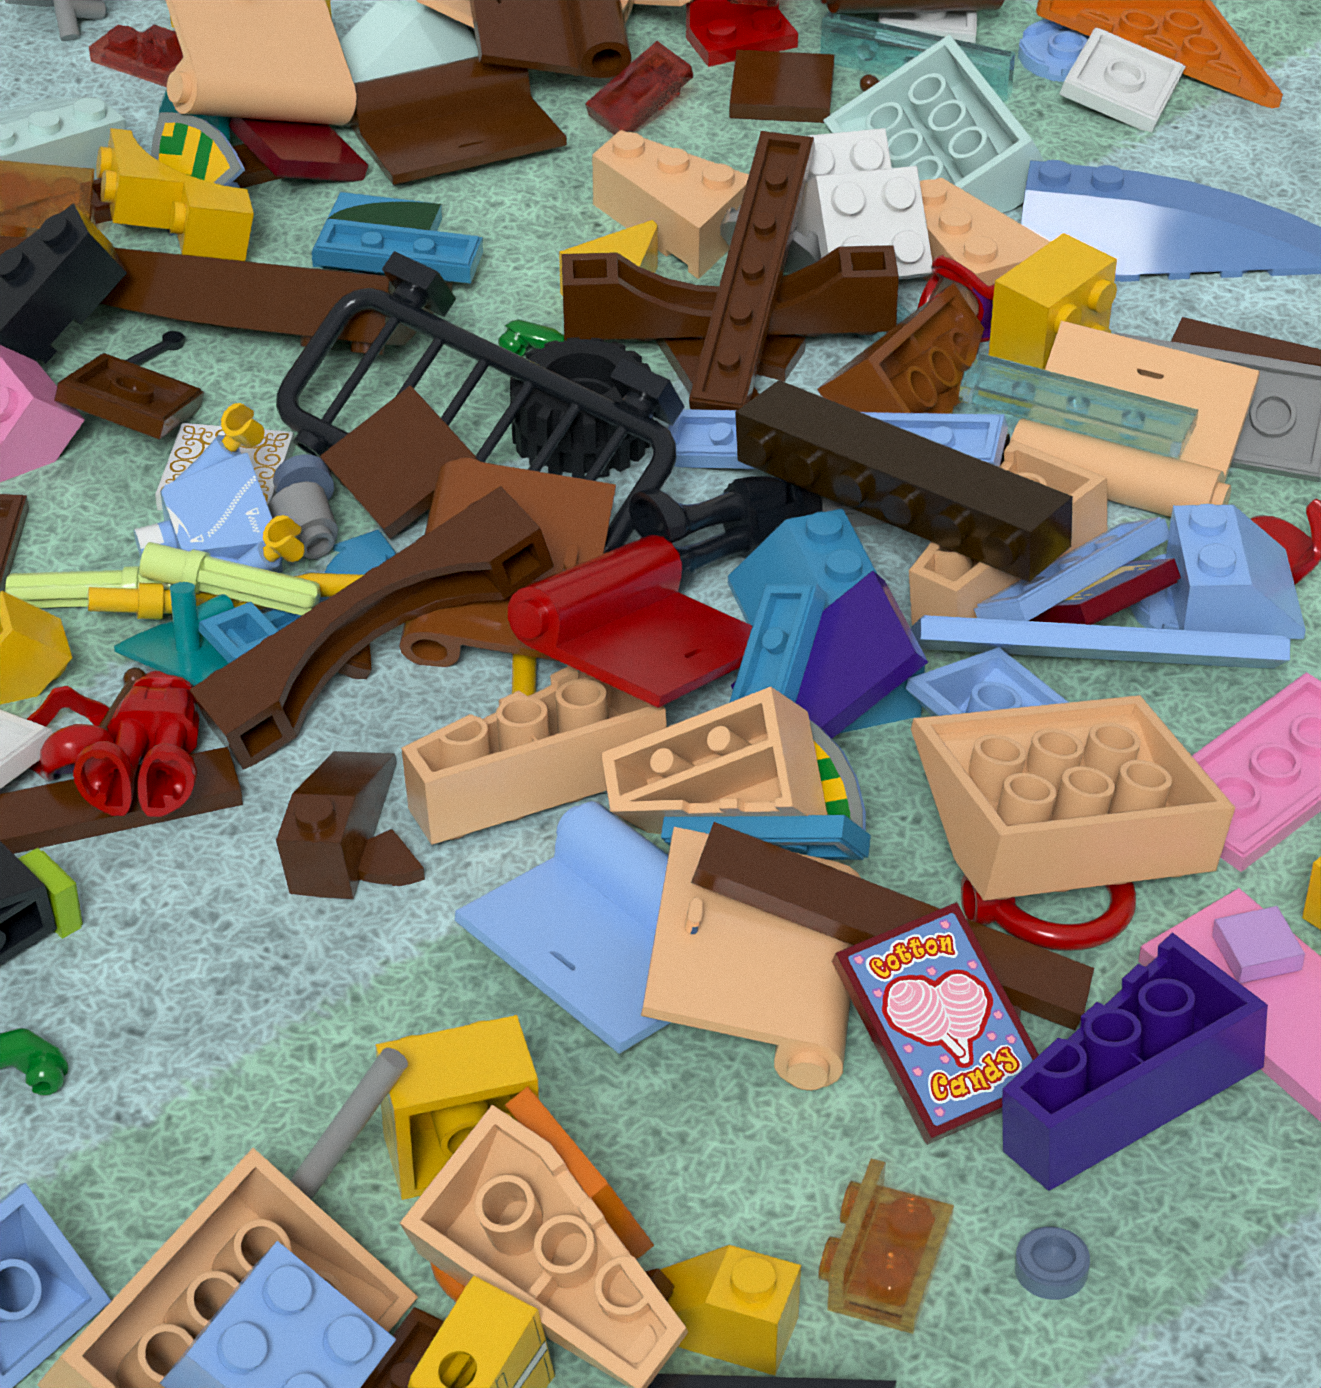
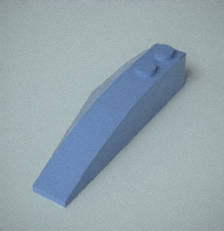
(1166, 223)

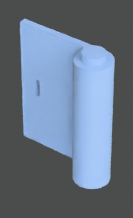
(583, 923)

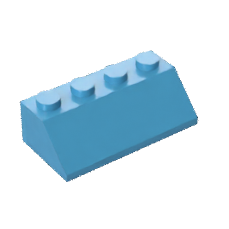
(821, 552)

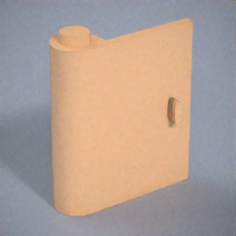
(260, 61)
(1134, 475)
(747, 972)

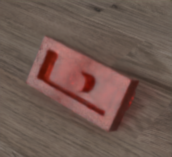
(144, 54)
(640, 90)

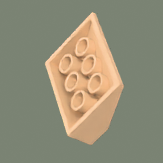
(1070, 797)
(203, 1263)

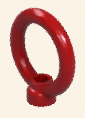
(1049, 934)

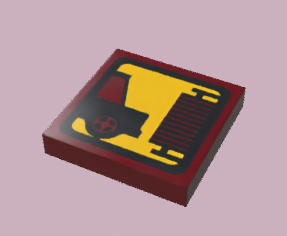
(1114, 592)

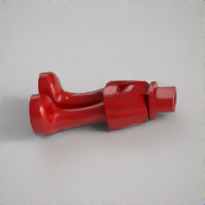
(154, 722)

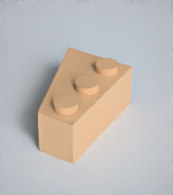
(973, 235)
(724, 762)

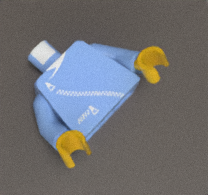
(221, 506)

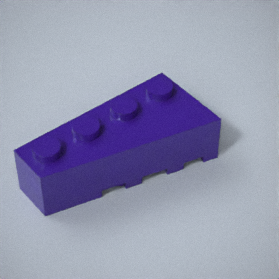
(1133, 1064)

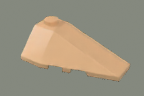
(529, 1228)

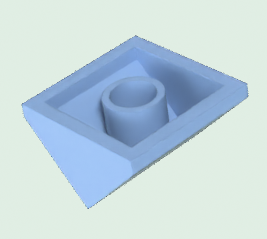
(980, 684)
(42, 1287)

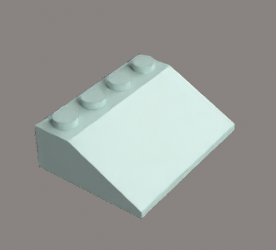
(947, 125)
(58, 131)

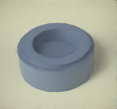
(302, 469)
(1052, 1263)

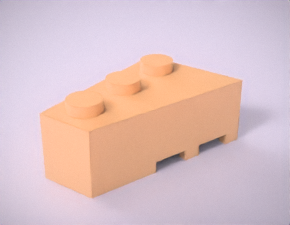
(678, 191)

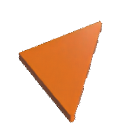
(1180, 30)

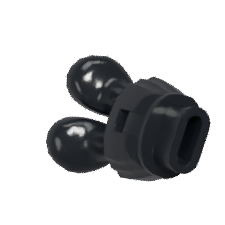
(747, 509)

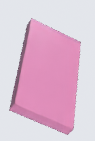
(1269, 770)
(1292, 1001)

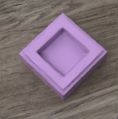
(1258, 944)

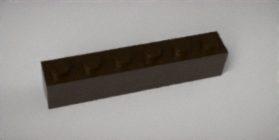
(905, 480)

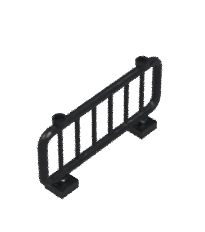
(421, 287)

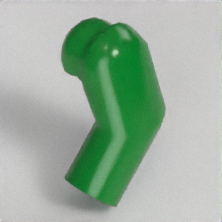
(524, 333)
(36, 1058)

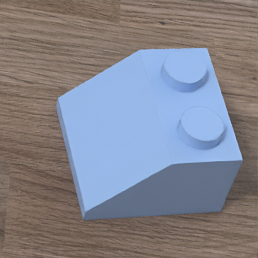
(1231, 574)

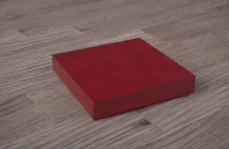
(300, 149)

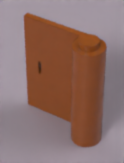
(573, 522)

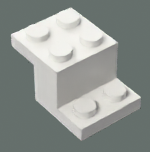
(863, 201)

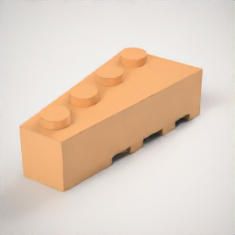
(954, 584)
(522, 756)

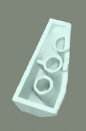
(404, 38)

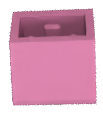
(31, 422)

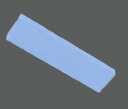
(1075, 571)

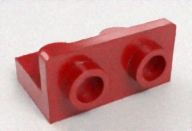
(721, 28)

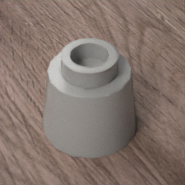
(310, 509)

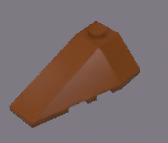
(915, 363)

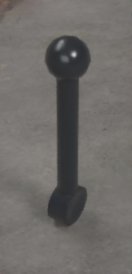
(170, 341)

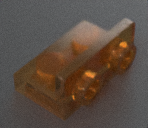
(38, 191)
(885, 1252)

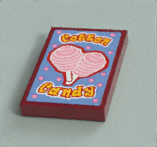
(937, 1019)

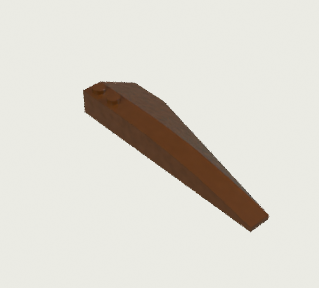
(245, 294)

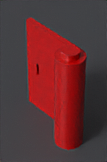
(629, 623)

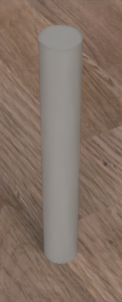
(349, 1121)

